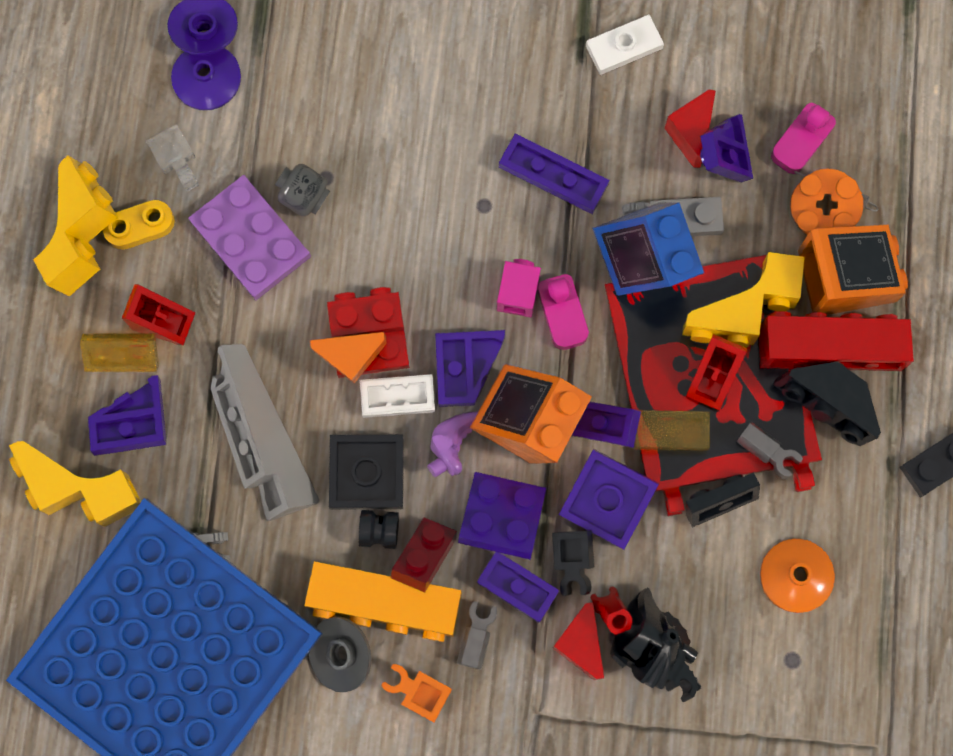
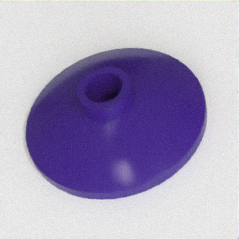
(193, 16)
(210, 90)

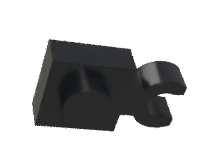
(573, 554)

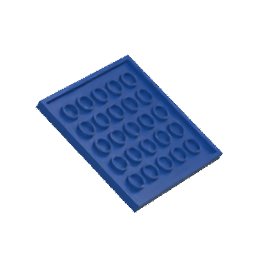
(163, 647)

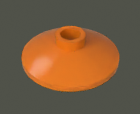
(779, 580)

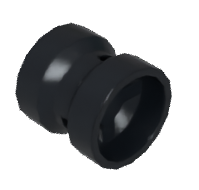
(378, 529)

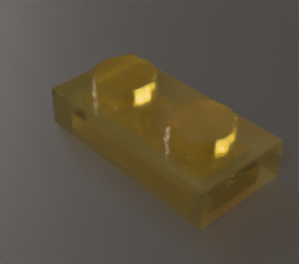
(119, 352)
(673, 430)

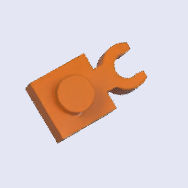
(423, 693)

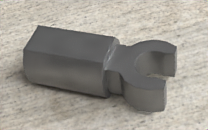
(768, 449)
(476, 639)

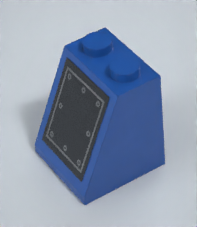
(648, 249)

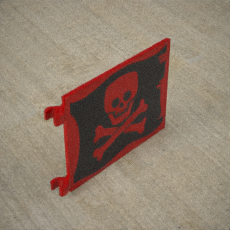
(663, 363)

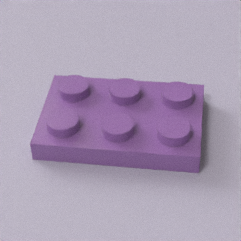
(249, 237)

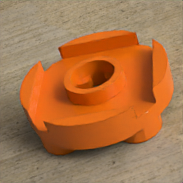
(813, 187)

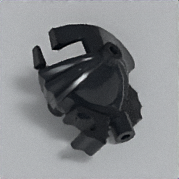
(656, 648)

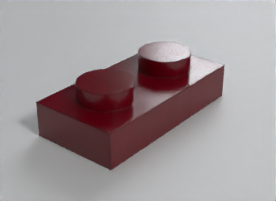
(424, 554)

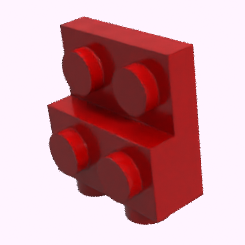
(372, 315)

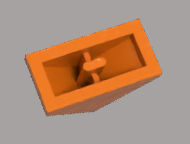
(350, 353)

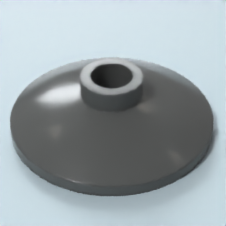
(329, 658)

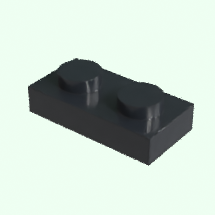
(930, 467)
(733, 494)

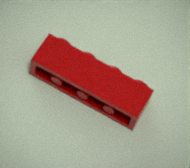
(851, 340)

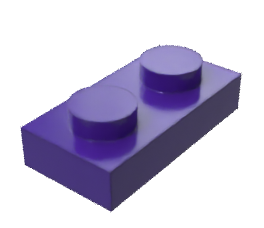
(608, 424)
(517, 586)

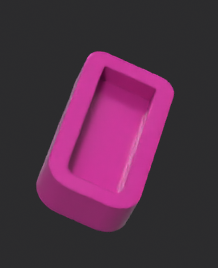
(803, 138)
(563, 312)

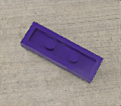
(553, 173)

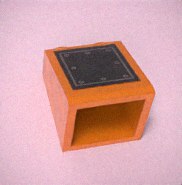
(852, 268)
(531, 414)

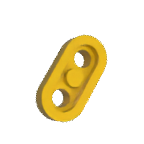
(138, 227)

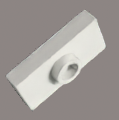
(624, 44)
(397, 396)

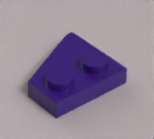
(464, 364)

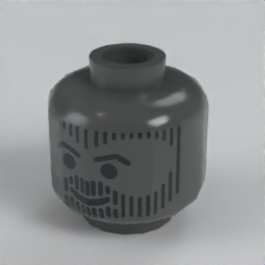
(302, 189)

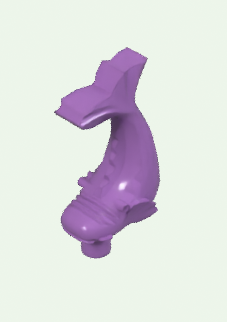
(447, 441)

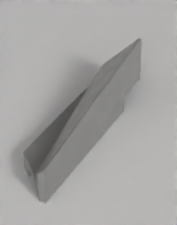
(259, 437)

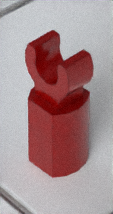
(612, 611)

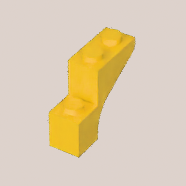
(82, 215)
(740, 315)
(56, 487)

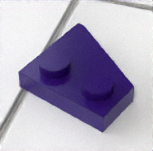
(726, 150)
(130, 422)

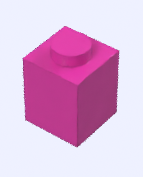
(518, 288)

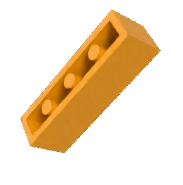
(383, 600)

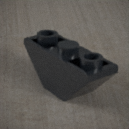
(834, 398)

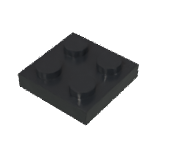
(366, 472)

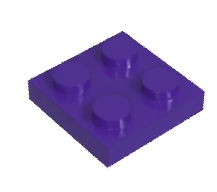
(608, 499)
(502, 515)

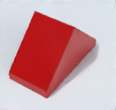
(689, 124)
(156, 314)
(716, 372)
(581, 643)

